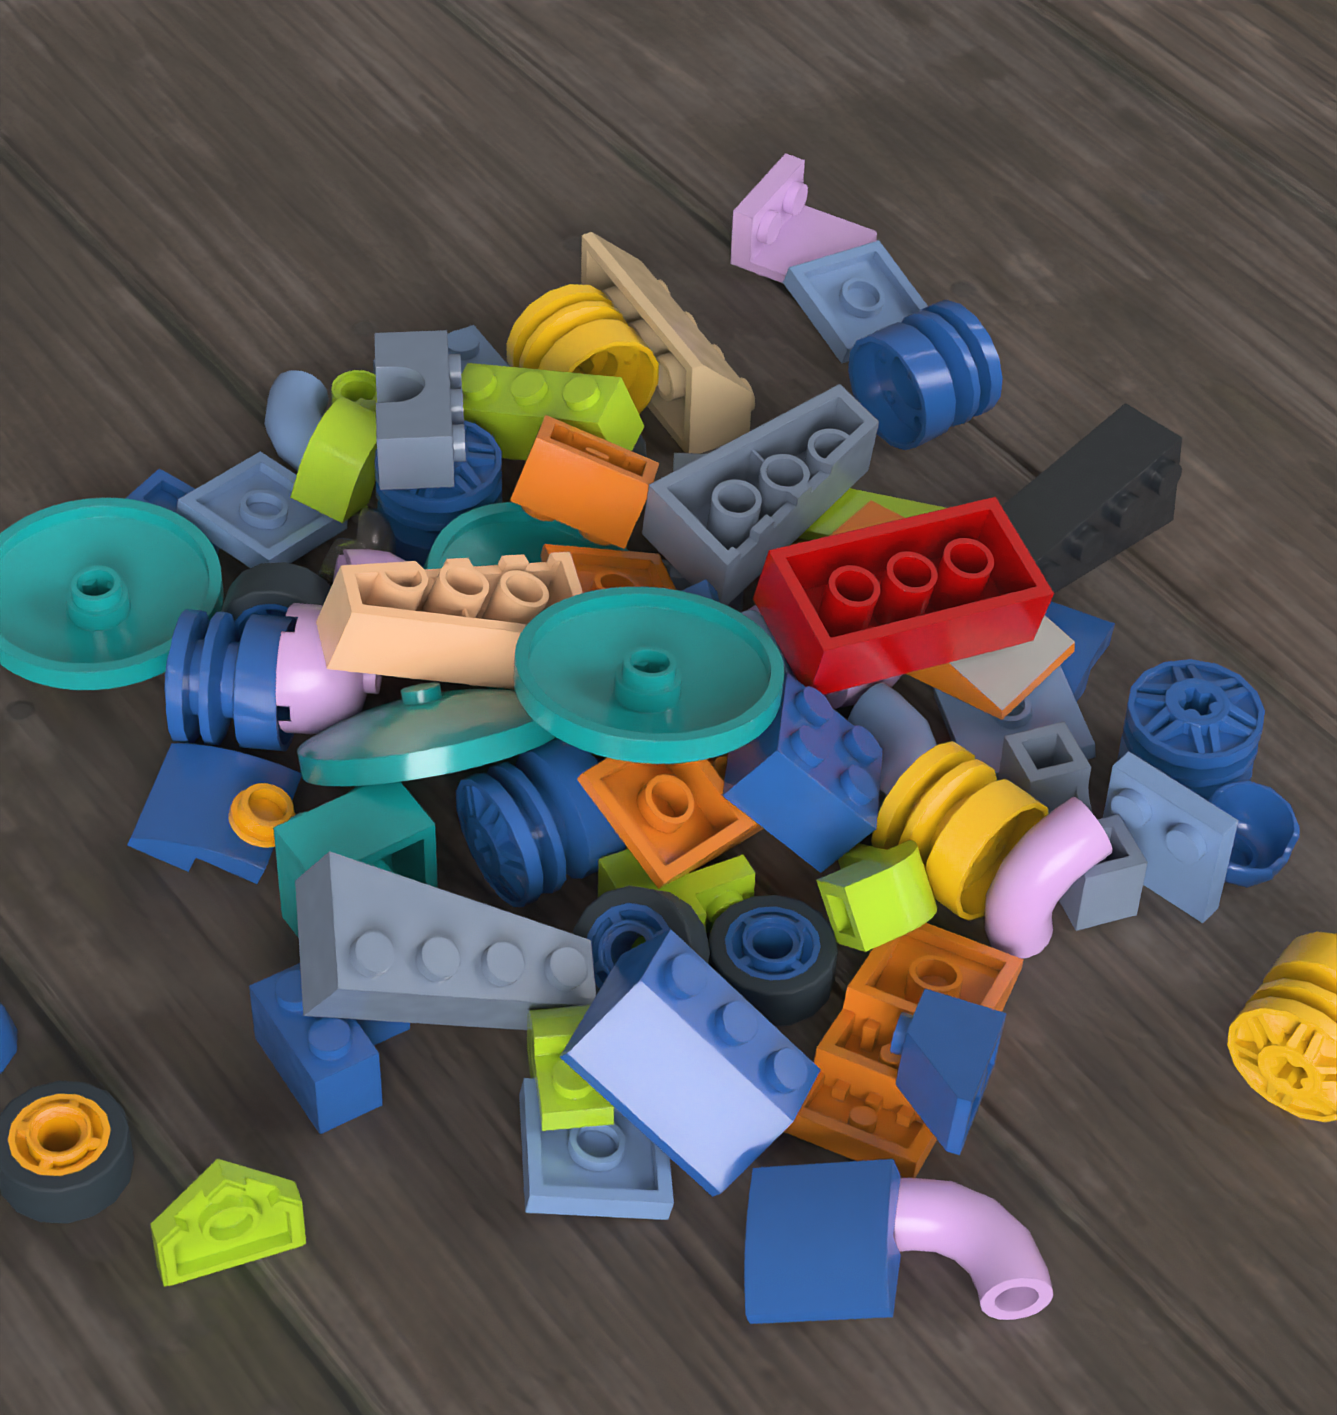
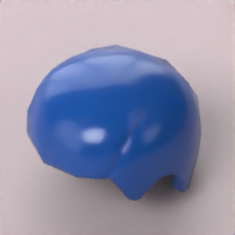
(1263, 833)

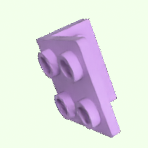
(777, 229)

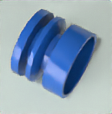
(926, 374)
(423, 513)
(221, 679)
(1194, 724)
(534, 822)

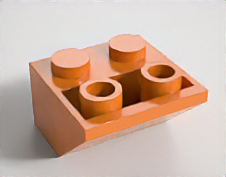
(584, 483)

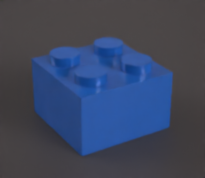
(809, 777)

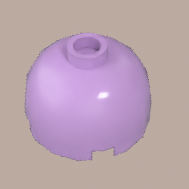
(314, 693)

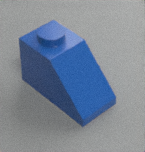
(946, 1062)

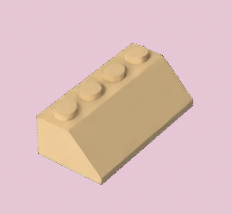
(697, 390)

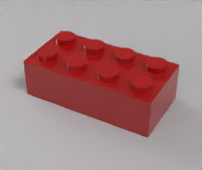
(902, 596)

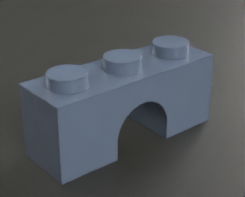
(418, 410)
(1052, 770)

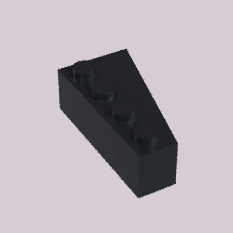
(1099, 496)

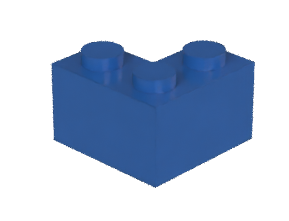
(321, 1059)

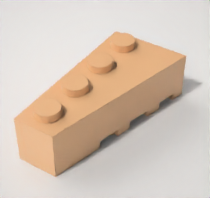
(441, 621)

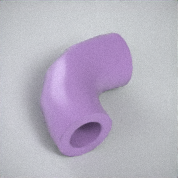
(1039, 874)
(980, 1238)

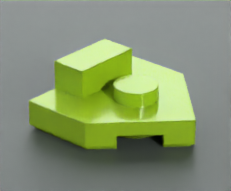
(226, 1221)

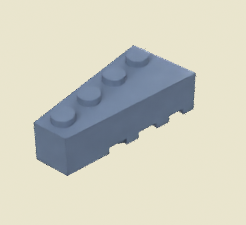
(759, 491)
(426, 955)

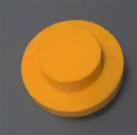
(257, 813)

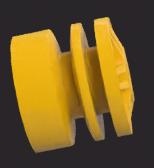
(584, 334)
(959, 821)
(1289, 1030)

